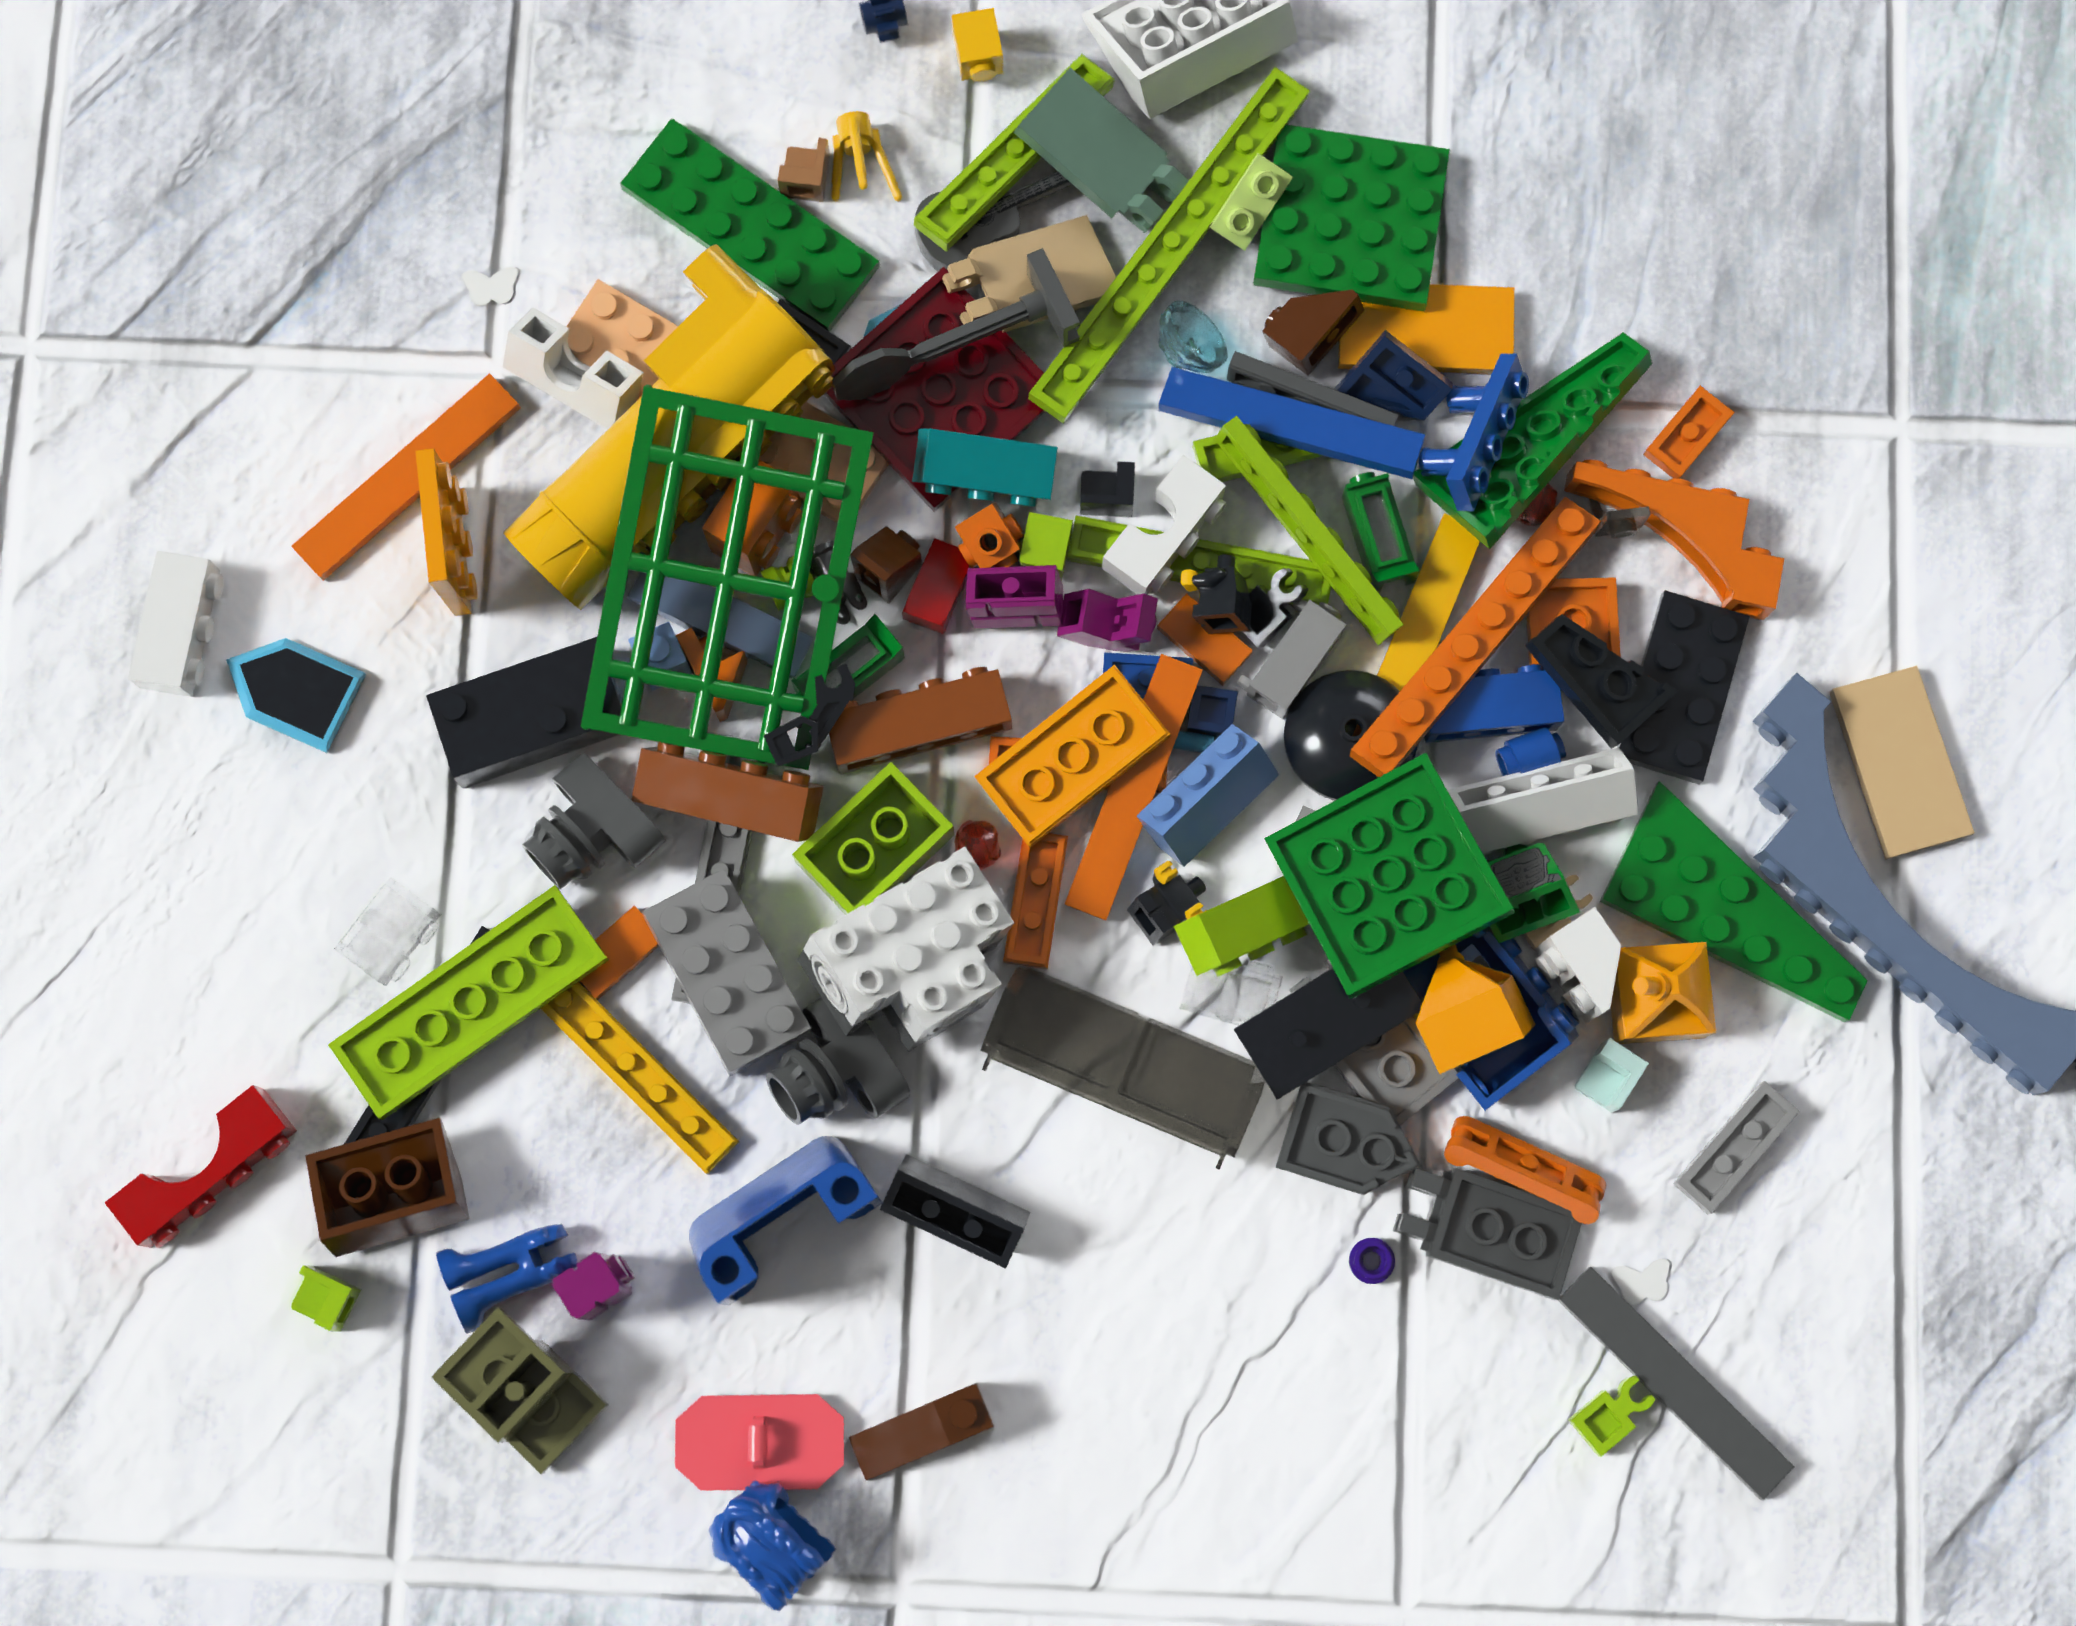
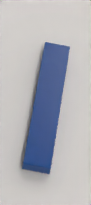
(1293, 422)

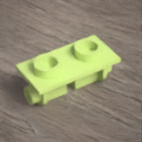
(1251, 201)

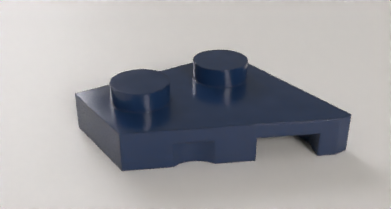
(1396, 379)

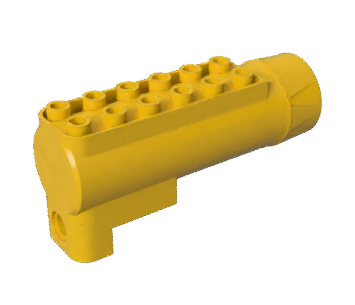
(728, 350)

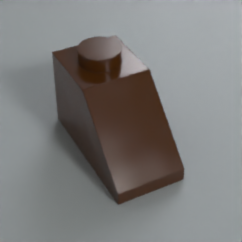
(1311, 326)
(886, 562)

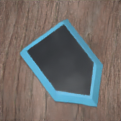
(295, 690)

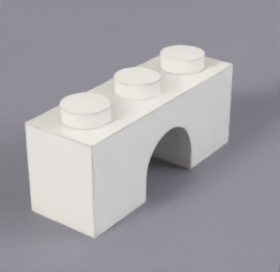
(541, 356)
(1144, 559)

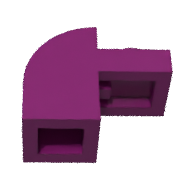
(1107, 621)

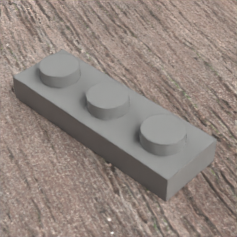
(1736, 1147)

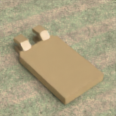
(1003, 269)

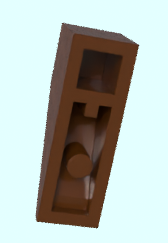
(921, 1431)

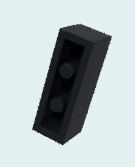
(955, 1211)

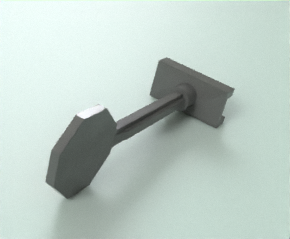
(885, 366)

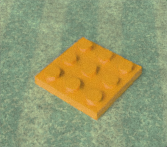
(444, 533)

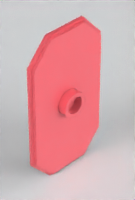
(759, 1438)

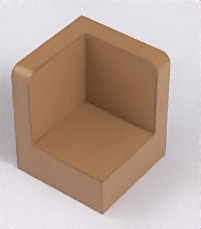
(805, 172)

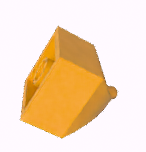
(1662, 994)
(1470, 1011)

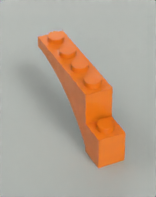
(1699, 524)

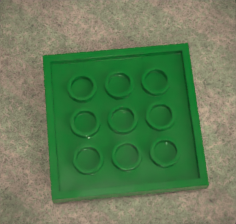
(1354, 217)
(1389, 875)

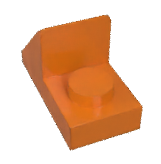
(730, 669)

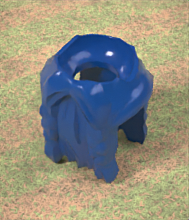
(769, 1543)

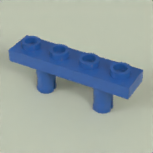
(1493, 416)

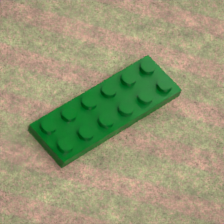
(751, 222)

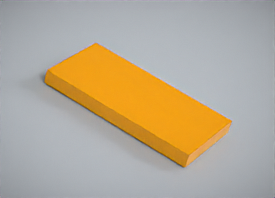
(1457, 333)
(1072, 756)

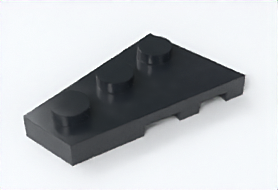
(1601, 685)

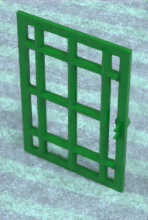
(726, 579)

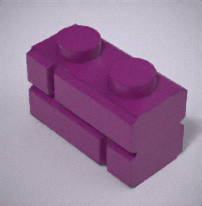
(1014, 596)
(594, 1285)

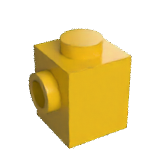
(977, 45)

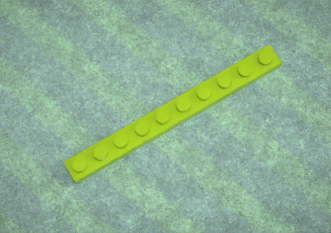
(1167, 246)

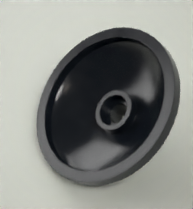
(1317, 735)

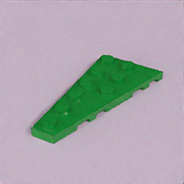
(1545, 436)
(1700, 891)

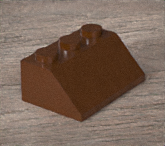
(386, 1188)

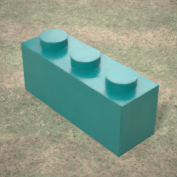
(984, 466)

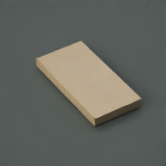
(1901, 762)

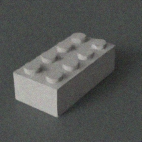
(726, 972)

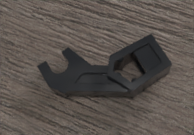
(827, 711)

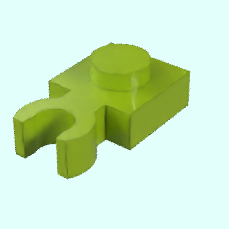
(1606, 1420)

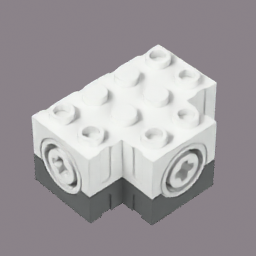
(912, 953)

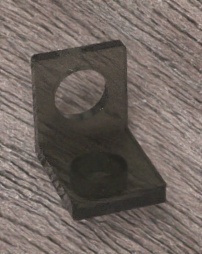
(1619, 522)

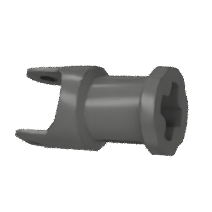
(852, 588)

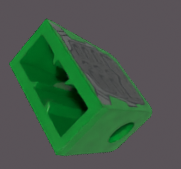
(1533, 888)

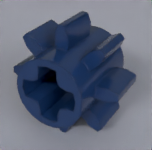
(883, 18)

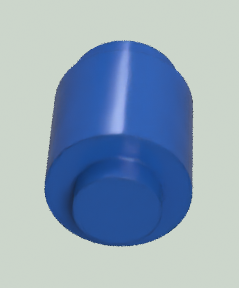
(1530, 752)

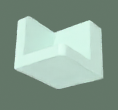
(1611, 1075)

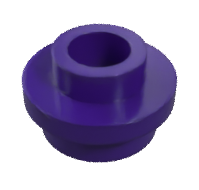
(1385, 1255)

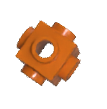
(974, 532)

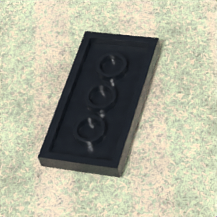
(1696, 652)

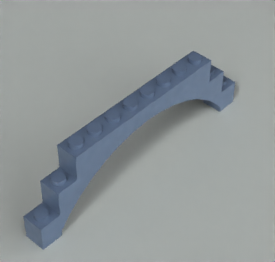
(1822, 868)

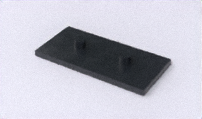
(1321, 1027)

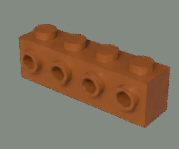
(920, 720)
(728, 792)

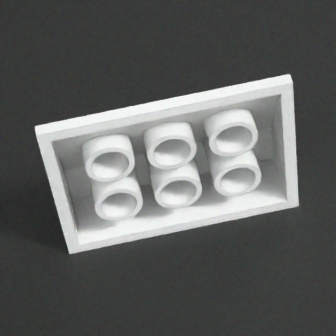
(1185, 46)

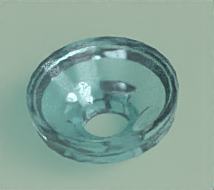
(1191, 339)

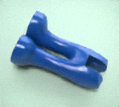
(532, 1273)

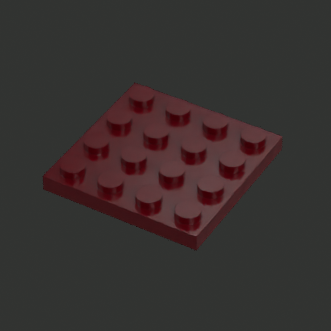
(966, 391)

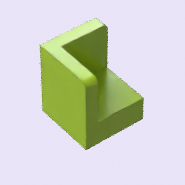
(1046, 541)
(324, 1298)

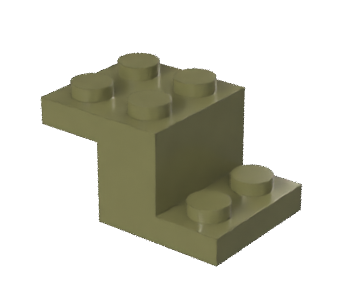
(519, 1390)

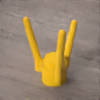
(856, 139)

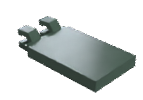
(1100, 151)

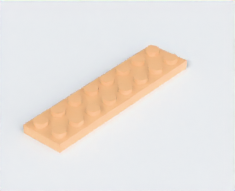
(632, 332)

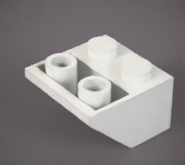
(1583, 963)

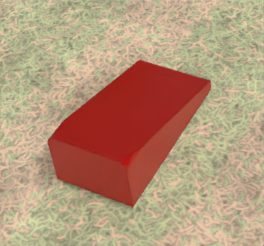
(936, 587)

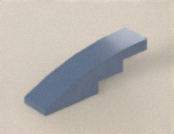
(747, 629)

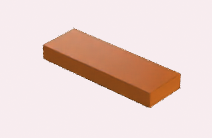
(1036, 902)

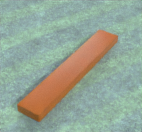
(396, 482)
(1117, 822)

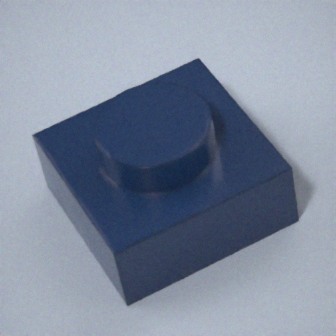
(1211, 710)

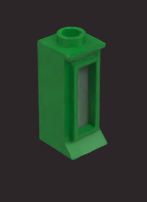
(1378, 530)
(868, 656)

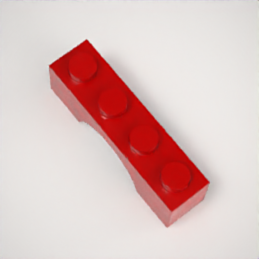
(248, 1132)

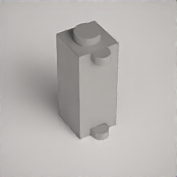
(1295, 657)

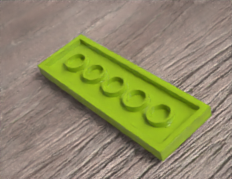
(468, 1002)

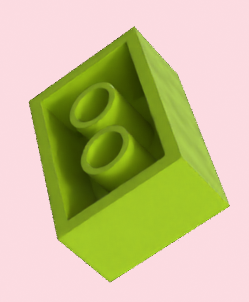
(874, 841)

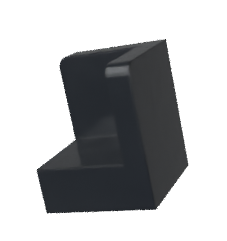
(1108, 492)

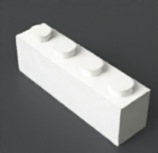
(1548, 800)

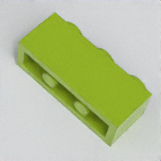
(1242, 927)

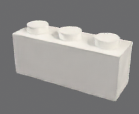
(175, 624)

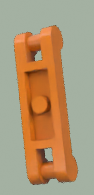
(1526, 1167)

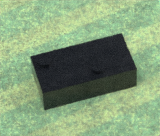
(519, 714)

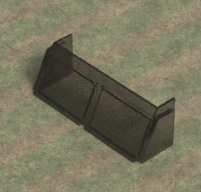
(1124, 1061)

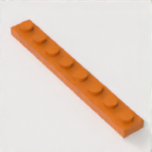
(1475, 638)

